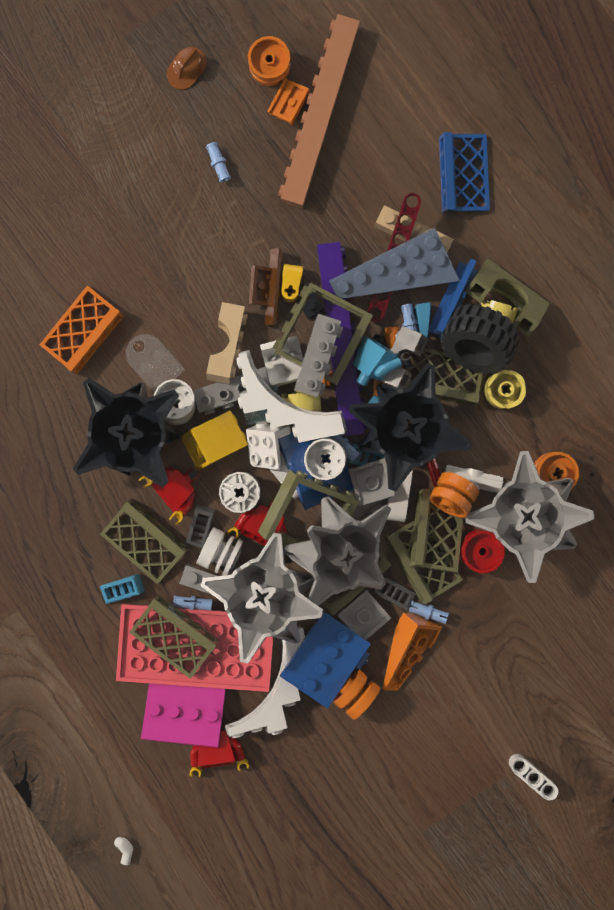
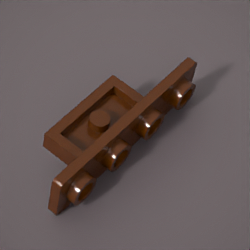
(265, 286)

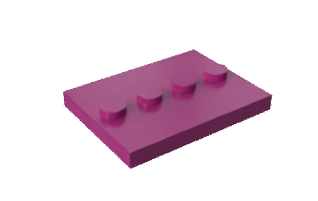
(183, 715)

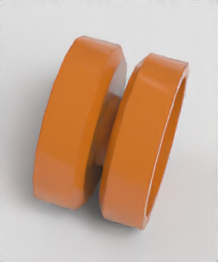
(265, 50)
(559, 462)
(454, 494)
(356, 694)

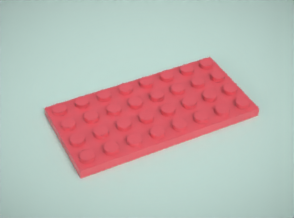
(220, 668)

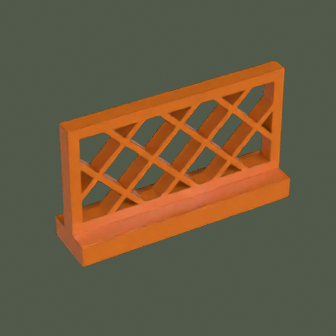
(91, 342)

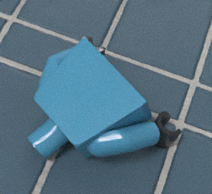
(377, 361)

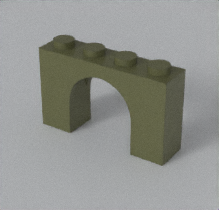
(495, 279)

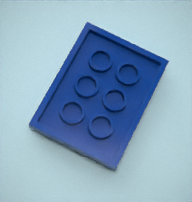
(293, 455)
(325, 659)

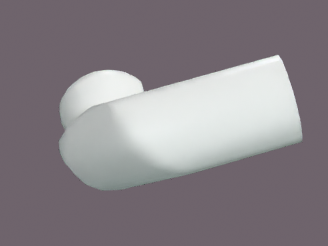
(126, 848)

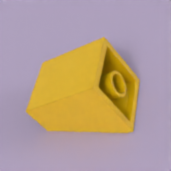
(214, 440)

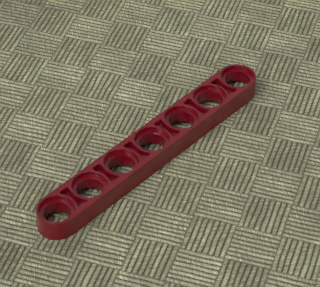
(398, 229)

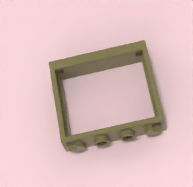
(296, 311)
(285, 494)

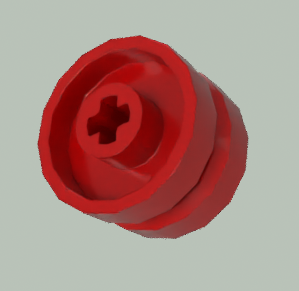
(493, 551)

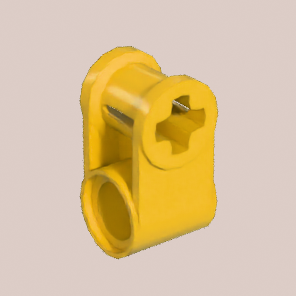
(291, 280)

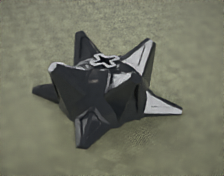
(408, 426)
(128, 431)

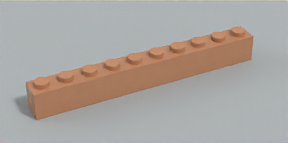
(319, 112)

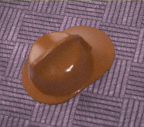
(186, 68)

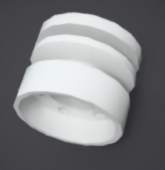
(186, 401)
(314, 462)
(251, 490)
(219, 552)

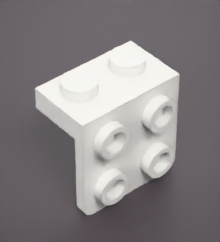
(278, 369)
(264, 444)

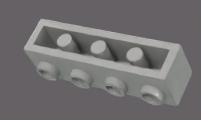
(317, 356)
(222, 394)

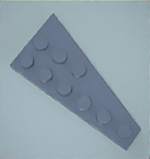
(407, 266)

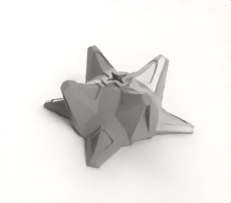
(532, 516)
(341, 551)
(264, 599)

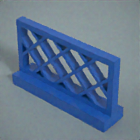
(448, 170)
(453, 297)

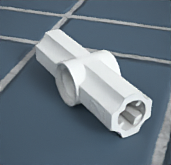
(478, 478)

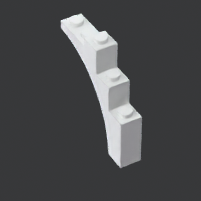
(259, 396)
(270, 711)

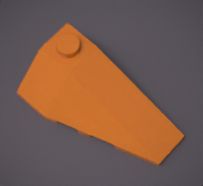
(409, 642)

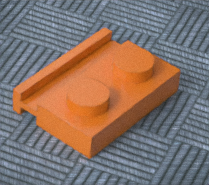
(288, 101)

